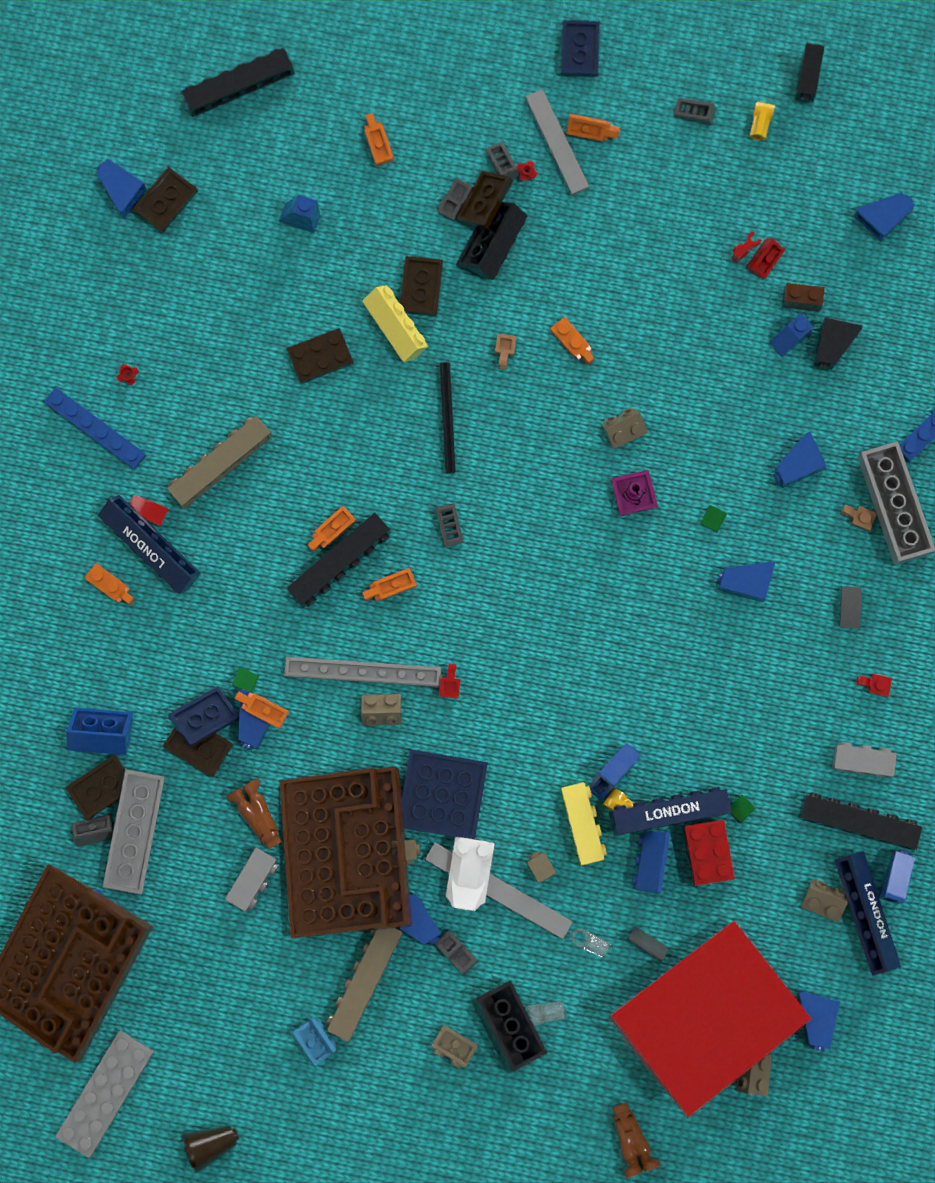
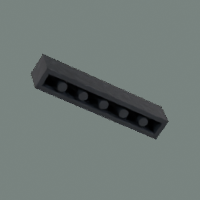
(238, 82)
(339, 560)
(860, 822)

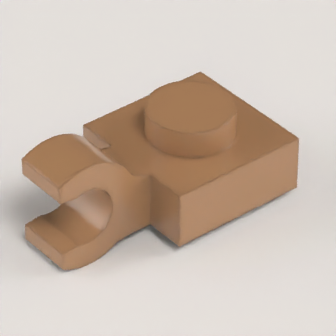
(505, 347)
(862, 517)

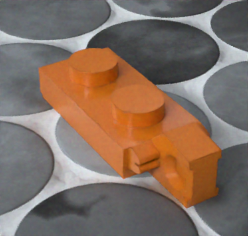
(591, 128)
(378, 141)
(572, 340)
(331, 529)
(109, 584)
(390, 586)
(263, 709)

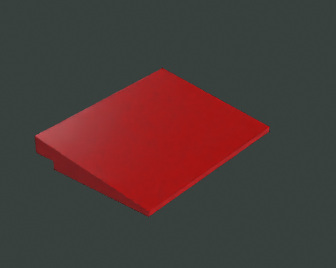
(710, 1019)

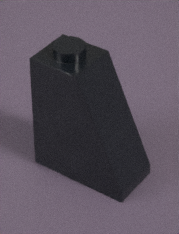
(809, 72)
(834, 341)

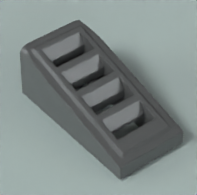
(707, 120)
(510, 170)
(446, 508)

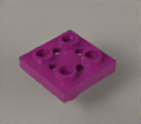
(639, 482)

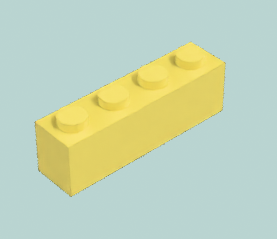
(395, 323)
(582, 823)

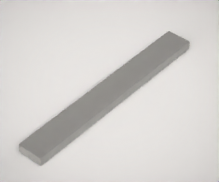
(362, 672)
(509, 896)

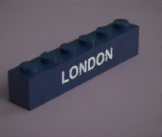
(149, 544)
(669, 812)
(868, 913)

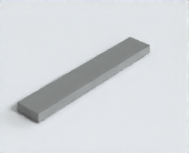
(557, 142)

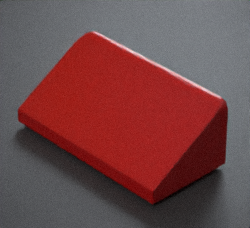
(765, 258)

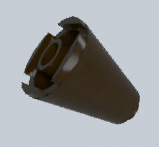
(208, 1145)

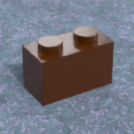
(803, 297)

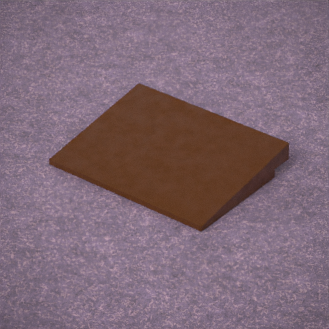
(341, 852)
(67, 963)

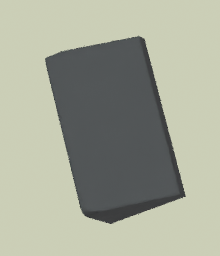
(93, 830)
(648, 943)

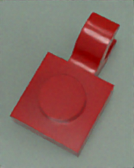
(741, 251)
(877, 684)
(450, 685)

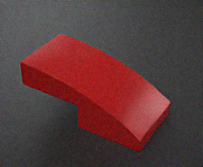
(149, 510)

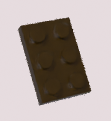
(484, 199)
(165, 200)
(421, 285)
(320, 356)
(205, 755)
(98, 787)

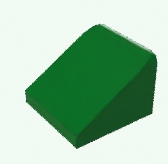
(713, 518)
(245, 680)
(741, 808)

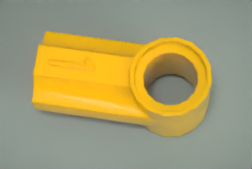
(762, 116)
(617, 798)

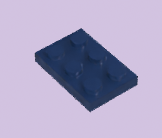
(580, 48)
(203, 716)

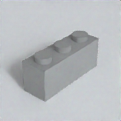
(864, 760)
(252, 880)

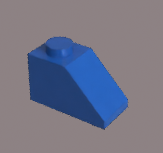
(792, 335)

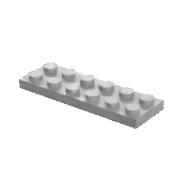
(133, 831)
(104, 1094)

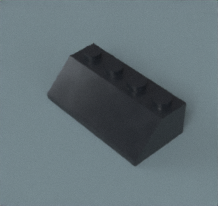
(490, 246)
(509, 1027)

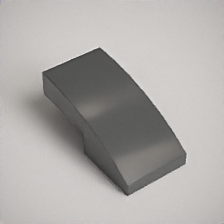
(455, 198)
(850, 607)
(456, 952)

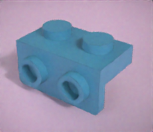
(314, 1041)

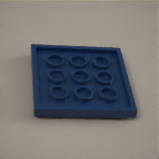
(443, 794)

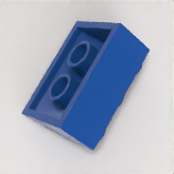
(99, 731)
(651, 861)

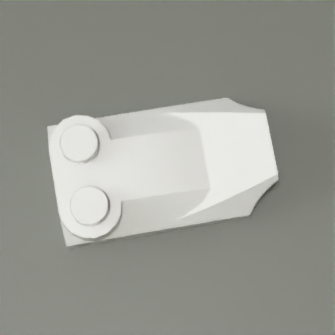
(469, 873)

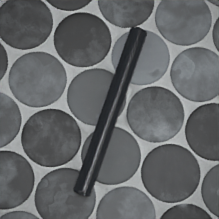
(447, 414)

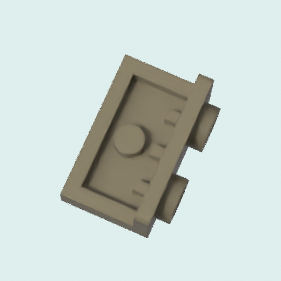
(624, 427)
(381, 709)
(825, 900)
(454, 1046)
(756, 1079)

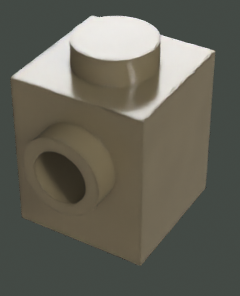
(412, 850)

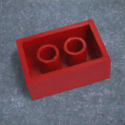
(708, 853)

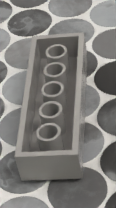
(896, 503)

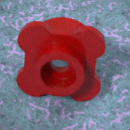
(527, 175)
(127, 369)

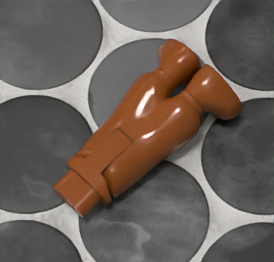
(256, 813)
(632, 1142)

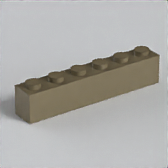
(219, 462)
(364, 982)

